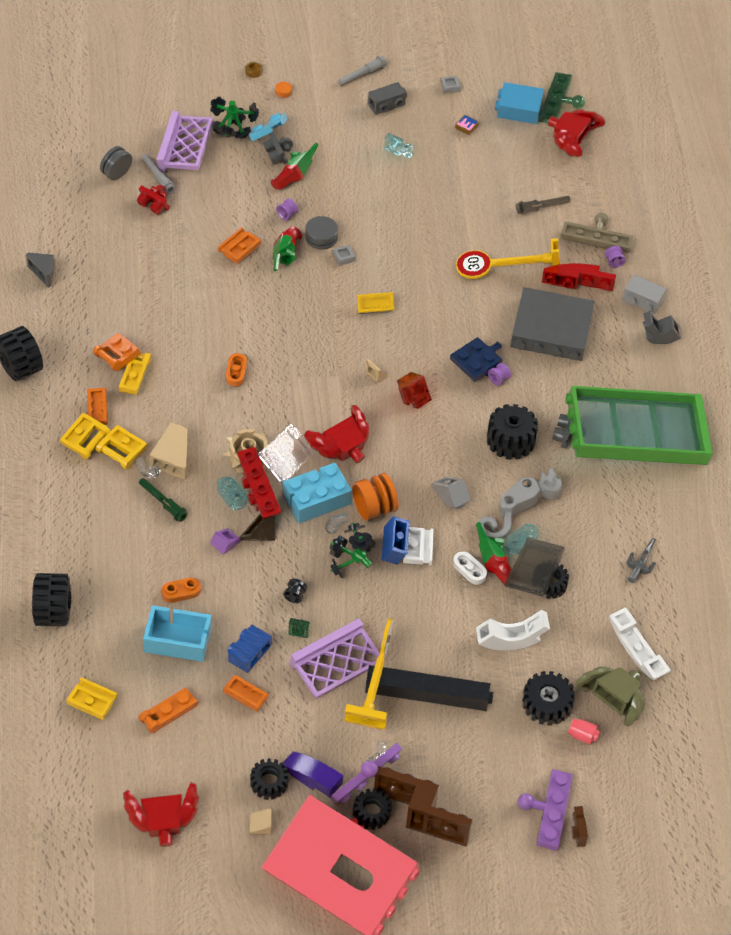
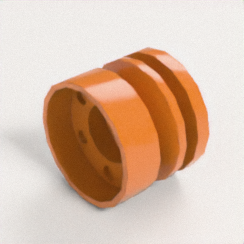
(375, 496)

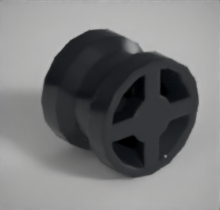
(295, 590)

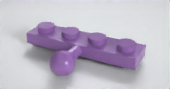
(368, 769)
(552, 808)

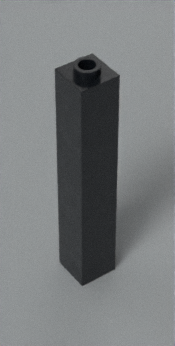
(432, 688)

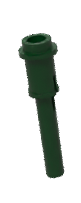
(173, 508)

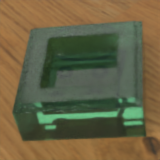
(299, 628)

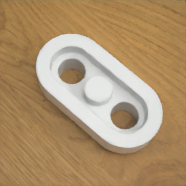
(471, 568)

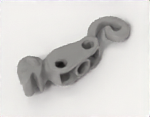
(521, 499)

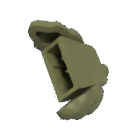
(616, 689)

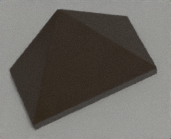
(260, 530)

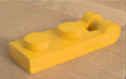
(134, 374)

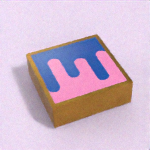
(466, 124)

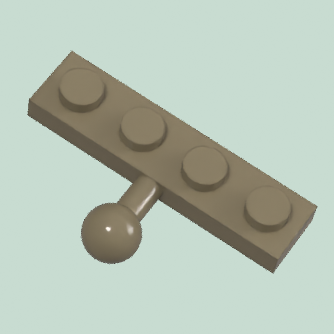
(596, 236)

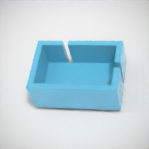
(317, 493)
(181, 639)

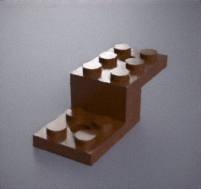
(422, 800)

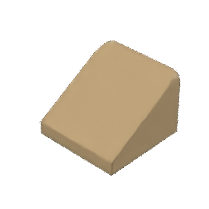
(374, 372)
(261, 822)

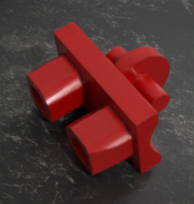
(156, 196)

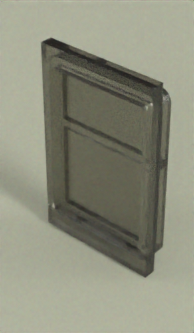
(535, 567)

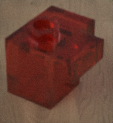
(414, 390)

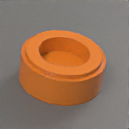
(283, 89)

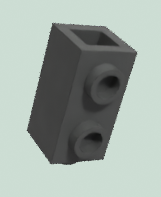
(387, 98)

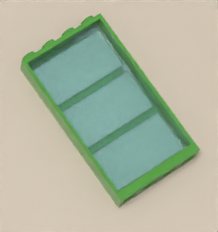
(638, 425)

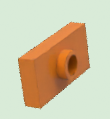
(98, 404)
(245, 693)

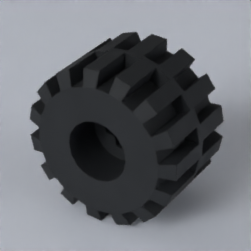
(20, 353)
(512, 431)
(51, 599)

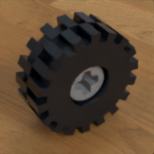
(543, 708)

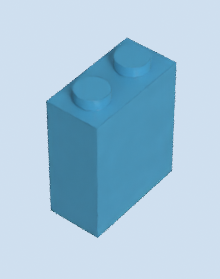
(519, 103)

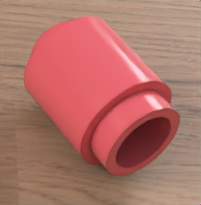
(584, 731)

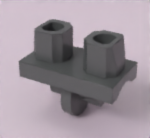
(283, 145)
(560, 434)

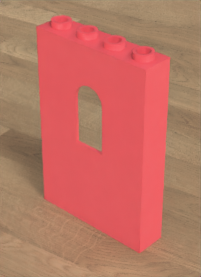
(313, 847)

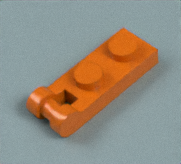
(168, 710)

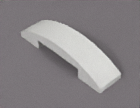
(636, 646)

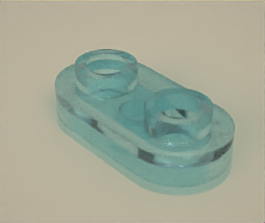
(230, 491)
(519, 538)

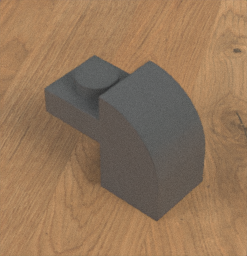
(661, 331)

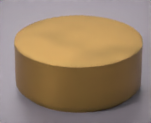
(253, 69)

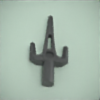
(639, 566)

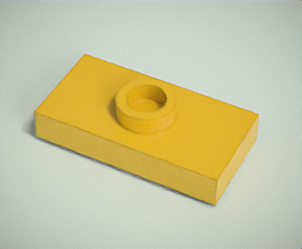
(375, 302)

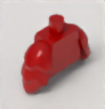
(573, 128)
(342, 439)
(162, 814)

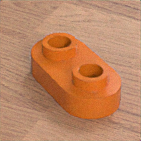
(236, 373)
(181, 590)

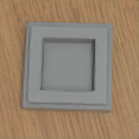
(450, 84)
(343, 255)

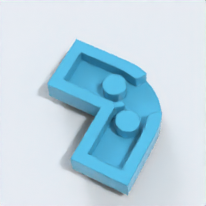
(275, 121)

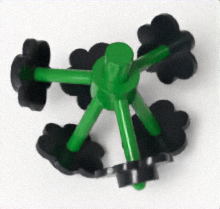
(234, 115)
(360, 541)

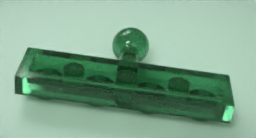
(557, 96)

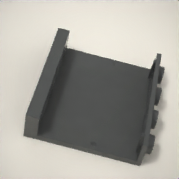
(552, 324)

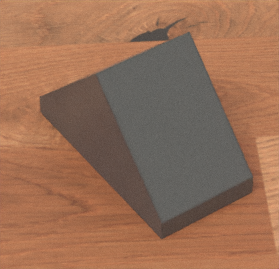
(42, 266)

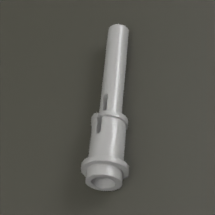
(379, 62)
(161, 177)

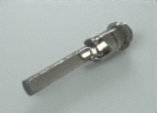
(522, 207)

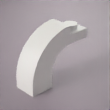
(512, 636)

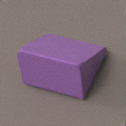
(224, 540)

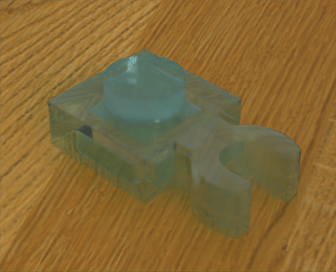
(395, 145)

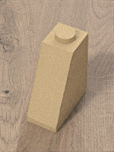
(172, 451)

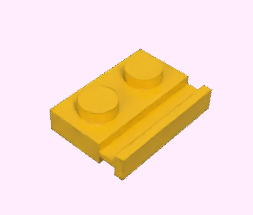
(92, 698)

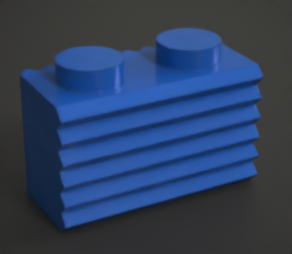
(395, 540)
(249, 648)

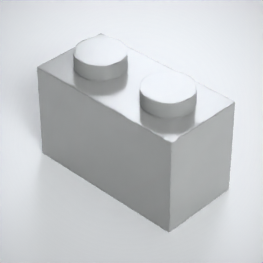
(644, 294)

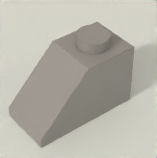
(452, 491)

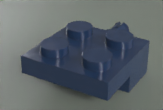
(476, 358)

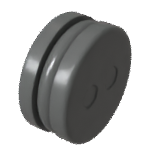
(116, 163)
(321, 232)

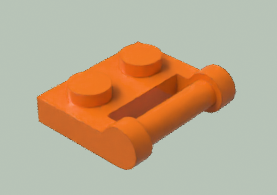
(121, 348)

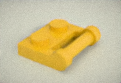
(80, 432)
(124, 442)

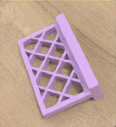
(171, 141)
(323, 647)

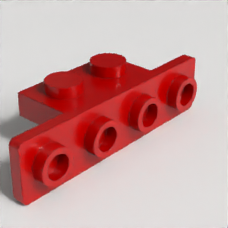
(257, 484)

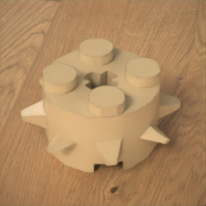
(244, 440)

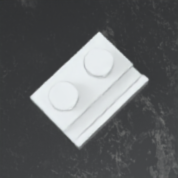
(420, 546)

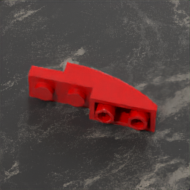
(577, 274)

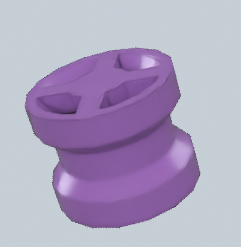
(287, 209)
(615, 256)
(499, 374)

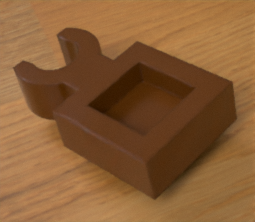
(579, 831)

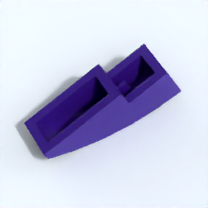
(313, 773)

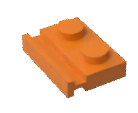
(239, 245)

